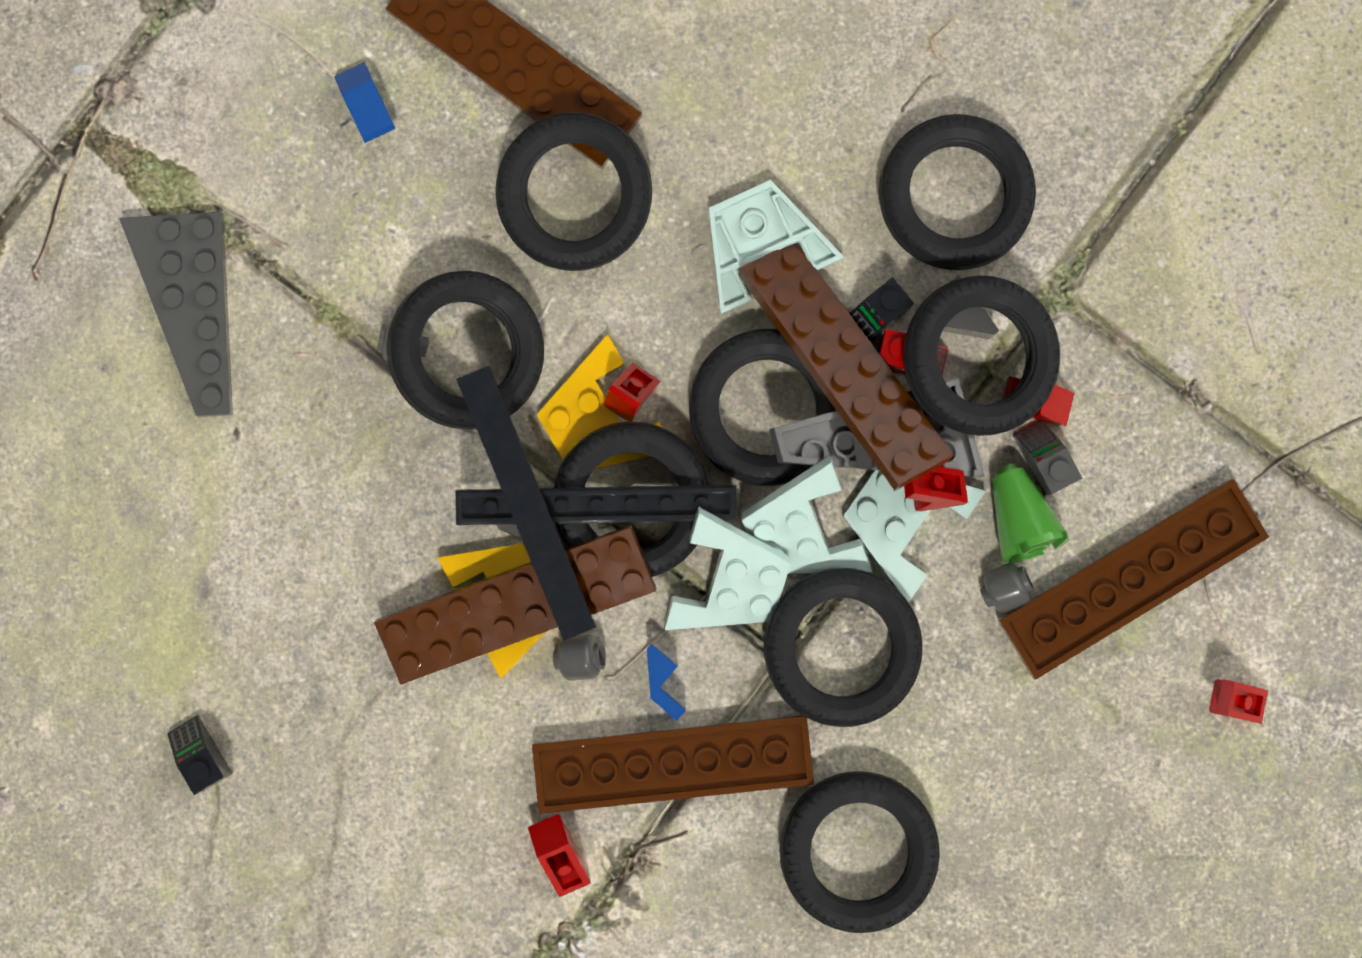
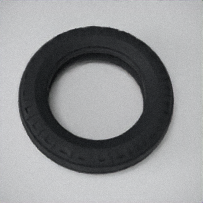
(999, 149)
(513, 183)
(474, 288)
(1040, 345)
(704, 406)
(637, 438)
(903, 662)
(904, 896)

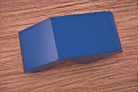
(364, 102)
(659, 670)

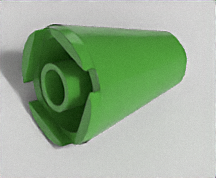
(1023, 517)

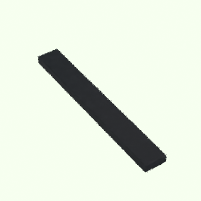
(526, 503)
(604, 504)

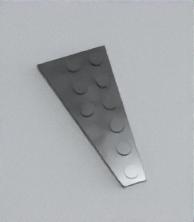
(187, 284)
(827, 434)

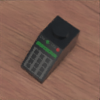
(881, 309)
(197, 756)

